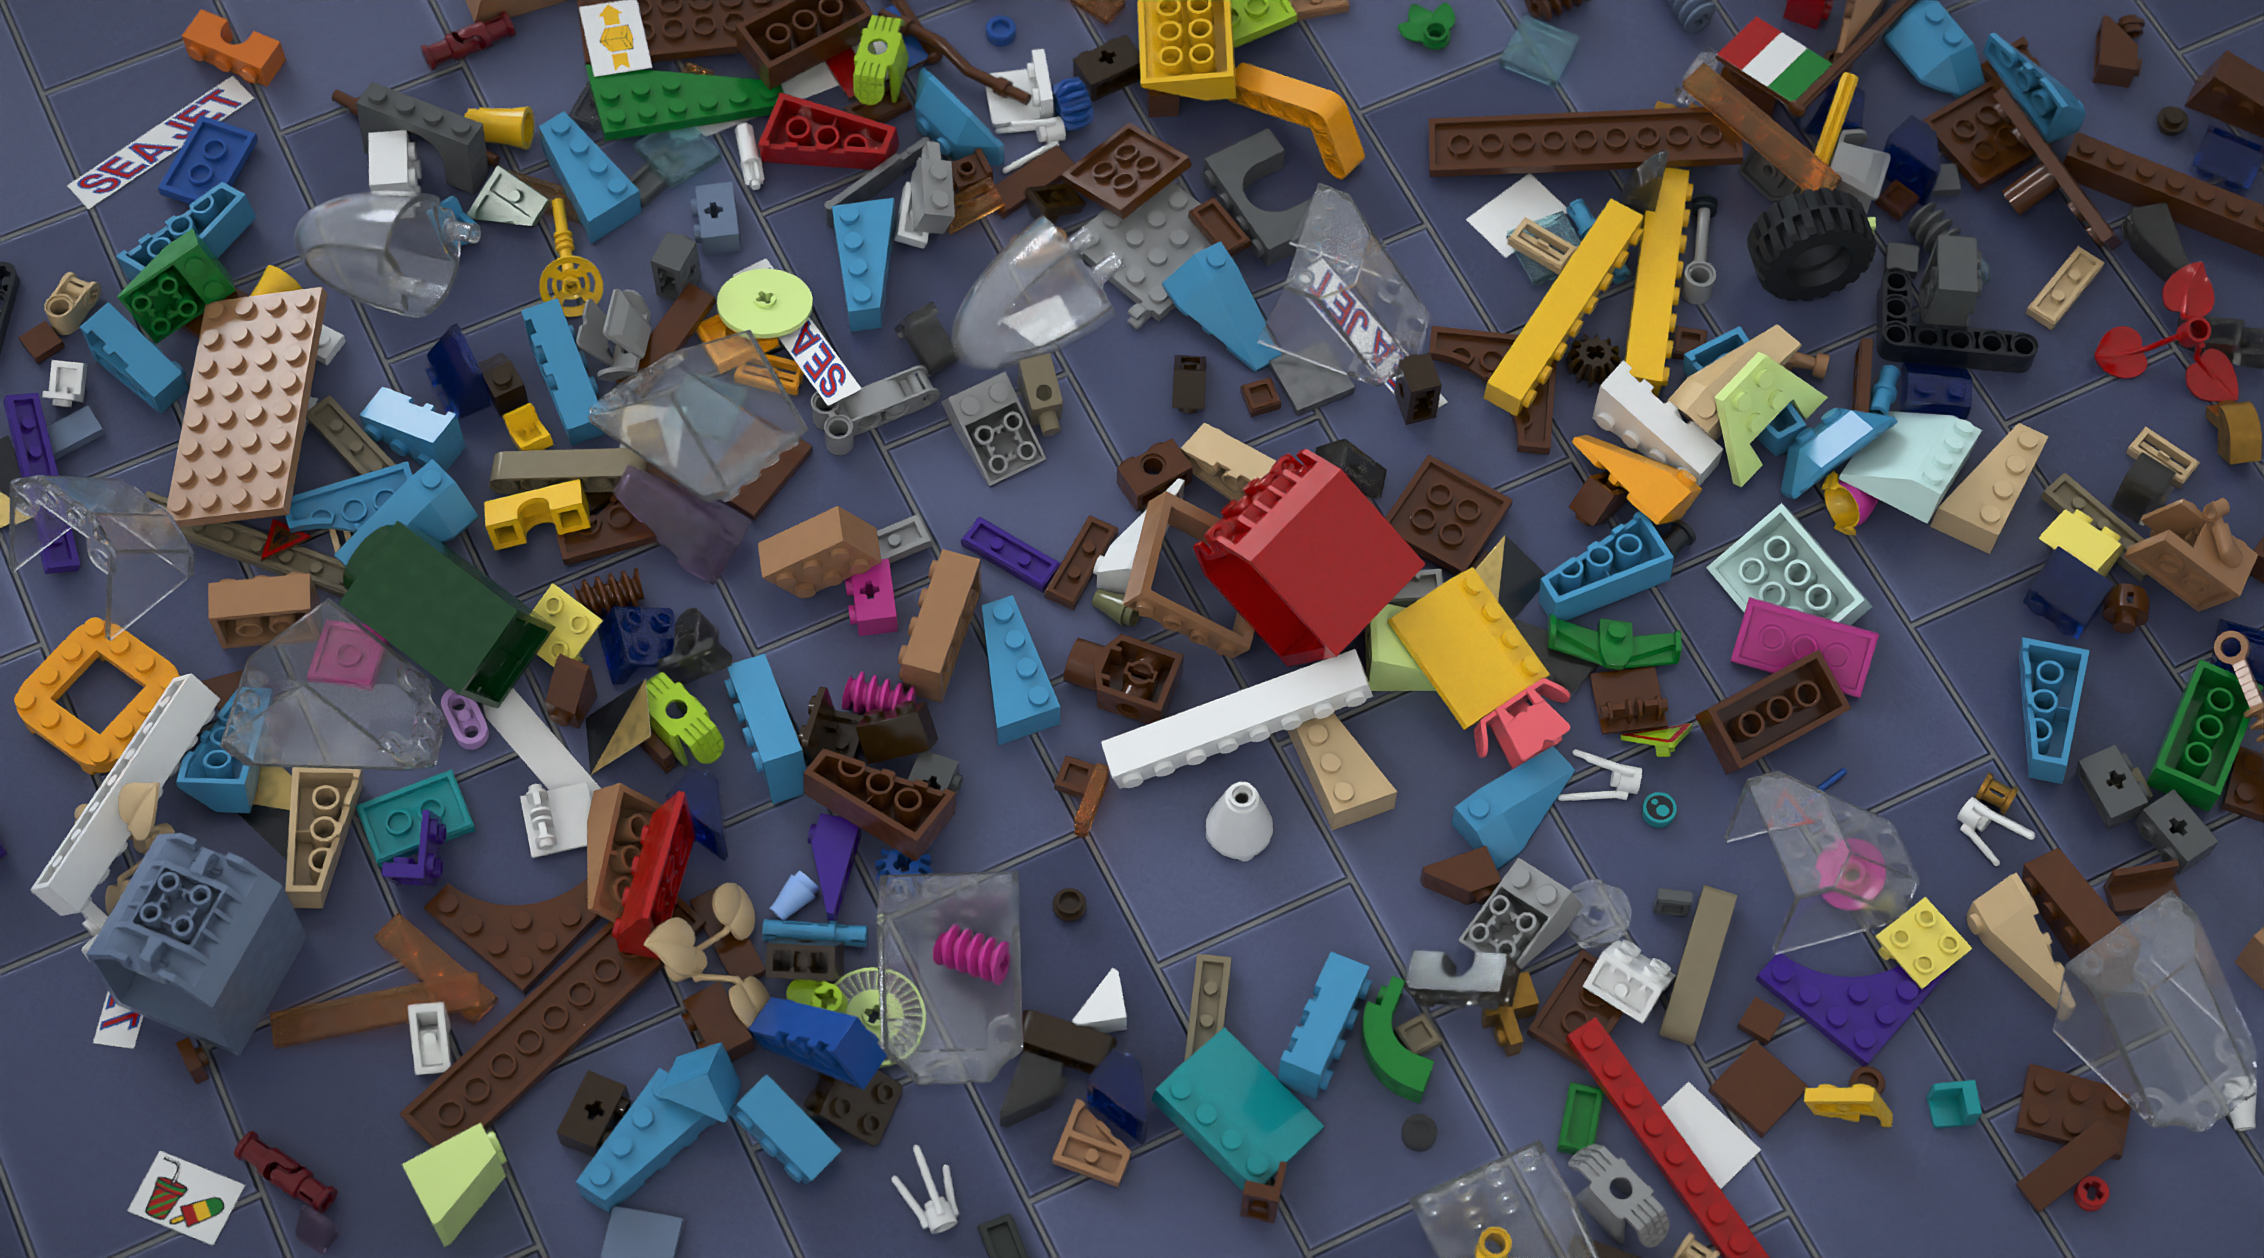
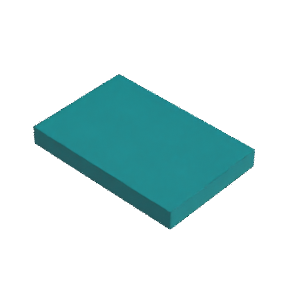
(395, 818)

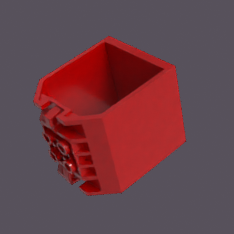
(1306, 558)

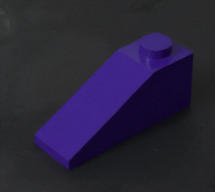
(834, 853)

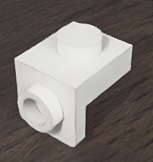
(66, 383)

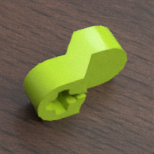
(817, 994)

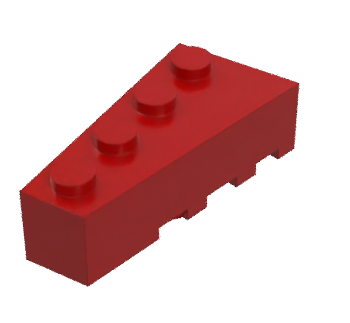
(823, 136)

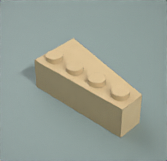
(1224, 461)
(1988, 495)

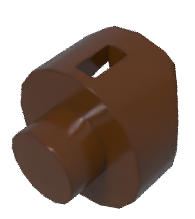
(2125, 615)

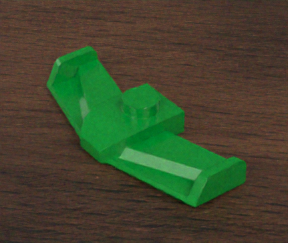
(1614, 644)

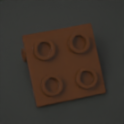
(1629, 700)

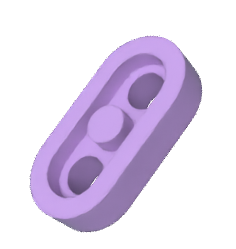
(465, 720)

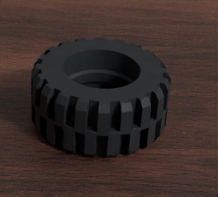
(1811, 244)

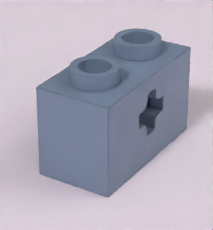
(717, 218)

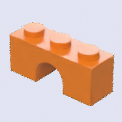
(254, 60)

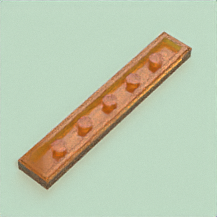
(1759, 130)
(372, 1010)

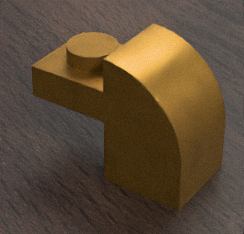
(2237, 431)
(1505, 1018)

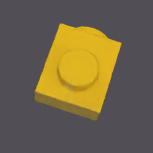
(526, 429)

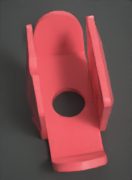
(1523, 728)

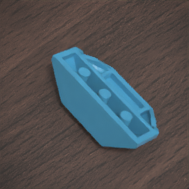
(1935, 49)
(952, 123)
(1828, 446)

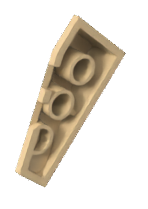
(1697, 393)
(2009, 930)

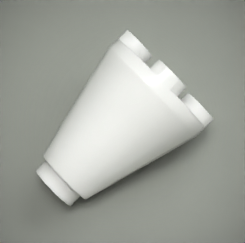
(1239, 823)

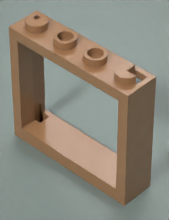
(1138, 596)

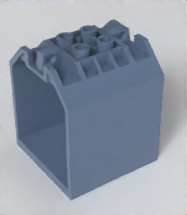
(198, 942)

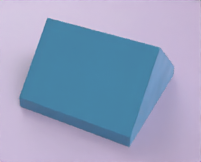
(704, 1082)

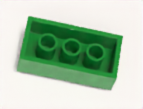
(2202, 737)

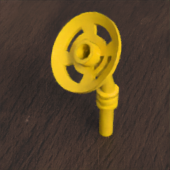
(569, 275)

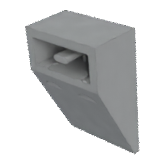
(994, 428)
(1522, 915)

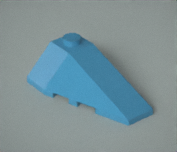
(1219, 300)
(215, 775)
(1512, 806)

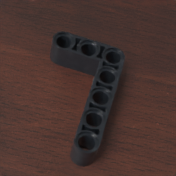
(1943, 338)

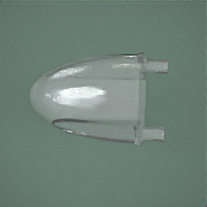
(385, 249)
(1033, 299)

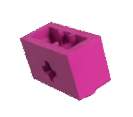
(874, 614)

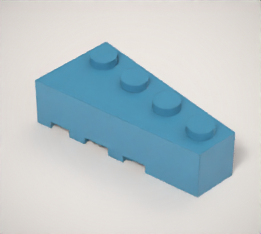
(215, 217)
(562, 368)

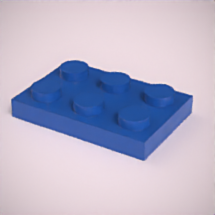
(208, 156)

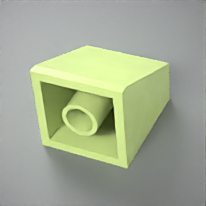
(1387, 659)
(457, 1179)

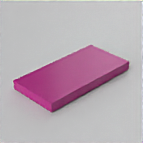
(1779, 635)

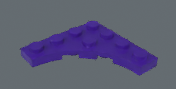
(1850, 1011)

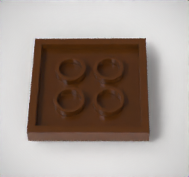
(1978, 137)
(1126, 170)
(1447, 515)

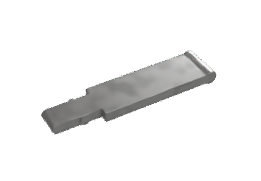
(876, 179)

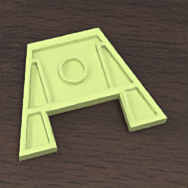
(1752, 403)

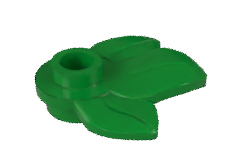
(1425, 24)

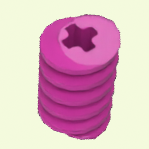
(871, 696)
(972, 954)

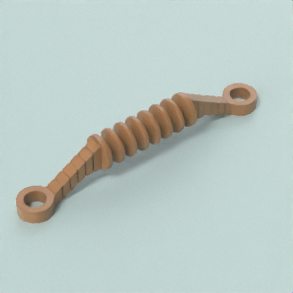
(2245, 676)

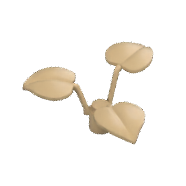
(138, 809)
(675, 941)

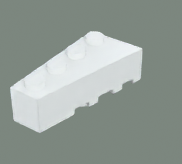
(1653, 426)

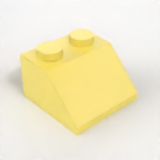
(2083, 541)

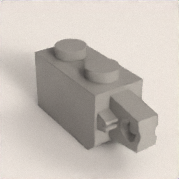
(932, 192)

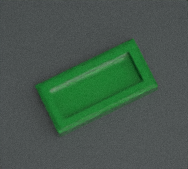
(1580, 1118)

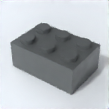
(1950, 282)

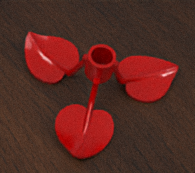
(2193, 296)

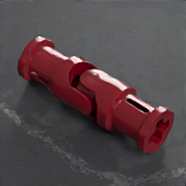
(463, 43)
(285, 1172)

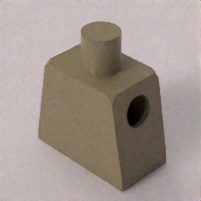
(1040, 393)

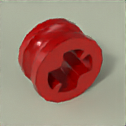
(2101, 1193)

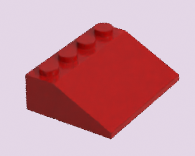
(656, 875)

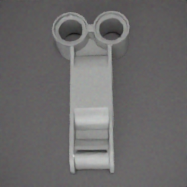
(872, 407)

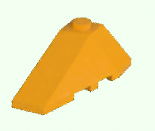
(1653, 487)

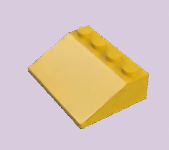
(1187, 48)
(1468, 647)

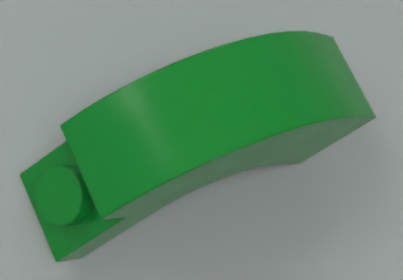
(1387, 1059)

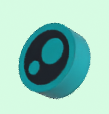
(1659, 809)

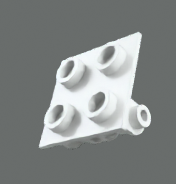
(556, 818)

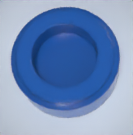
(1000, 30)

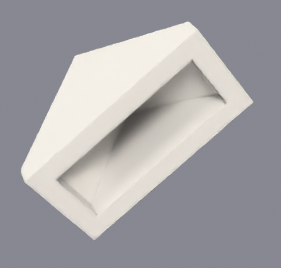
(1105, 1007)

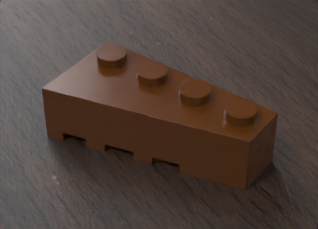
(2231, 93)

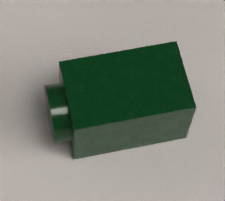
(442, 612)

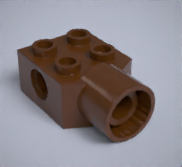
(1126, 676)

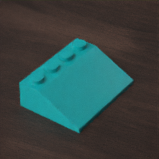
(1236, 1111)

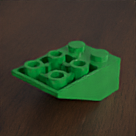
(176, 286)

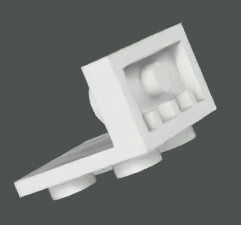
(1031, 80)
(1629, 979)

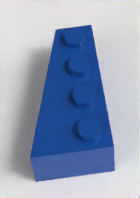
(819, 1040)

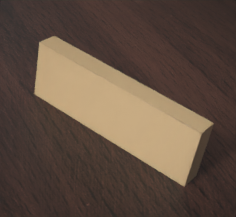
(2064, 288)

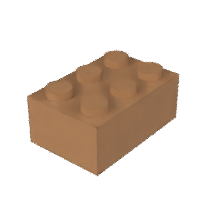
(819, 552)
(258, 608)

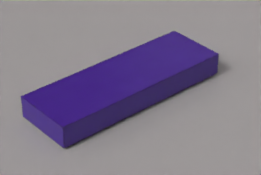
(1010, 554)

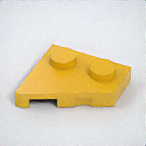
(1848, 1103)

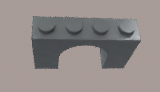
(454, 136)
(1231, 173)

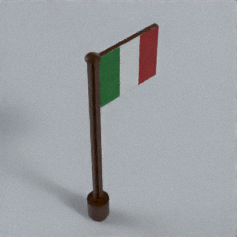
(1791, 69)

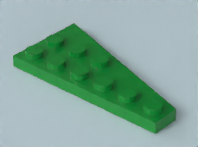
(668, 101)

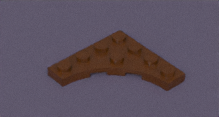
(1481, 354)
(610, 531)
(516, 939)

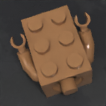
(2194, 553)

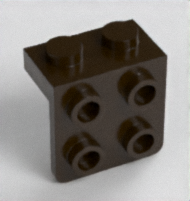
(829, 729)
(852, 1109)

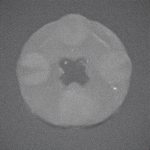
(1705, 57)
(1613, 923)

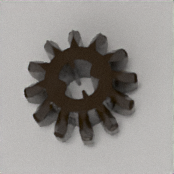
(1592, 359)

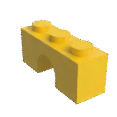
(513, 516)

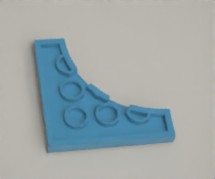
(347, 502)

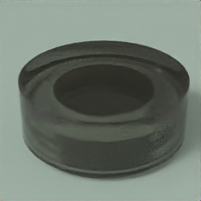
(1419, 1132)

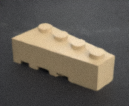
(1341, 772)
(318, 826)

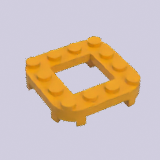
(64, 666)

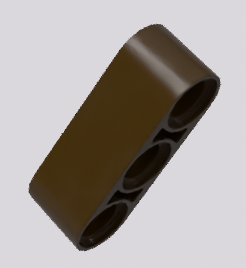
(1065, 1041)

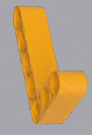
(1306, 106)

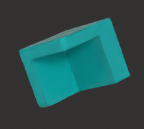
(1954, 1104)

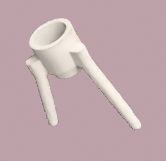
(1047, 130)
(1623, 777)
(1978, 816)
(939, 1213)

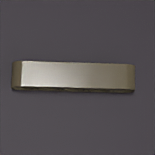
(530, 470)
(1698, 965)

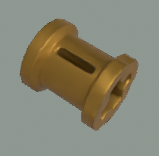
(1992, 784)

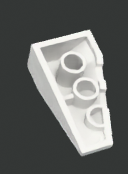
(1115, 568)

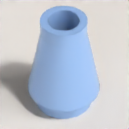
(794, 895)

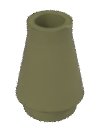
(1112, 605)

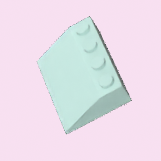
(1913, 461)
(1787, 568)

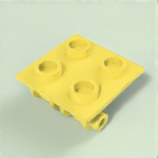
(572, 624)
(1922, 943)

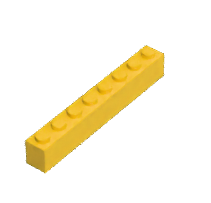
(1655, 281)
(1564, 307)

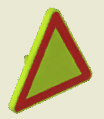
(1664, 738)

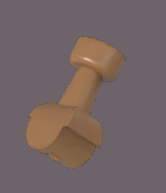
(1817, 365)

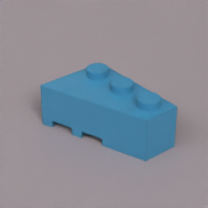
(133, 358)
(413, 429)
(784, 1130)

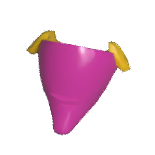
(1846, 504)

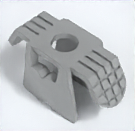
(1859, 167)
(625, 325)
(1640, 1207)

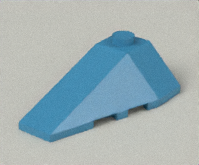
(2041, 96)
(424, 502)

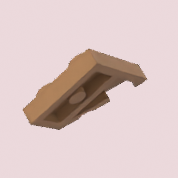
(1091, 1148)

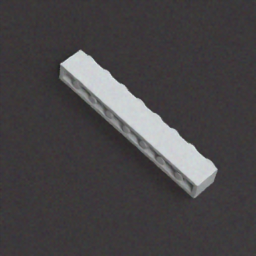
(1237, 719)
(100, 832)

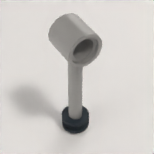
(1703, 207)

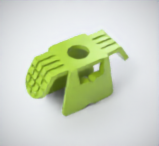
(872, 68)
(693, 729)

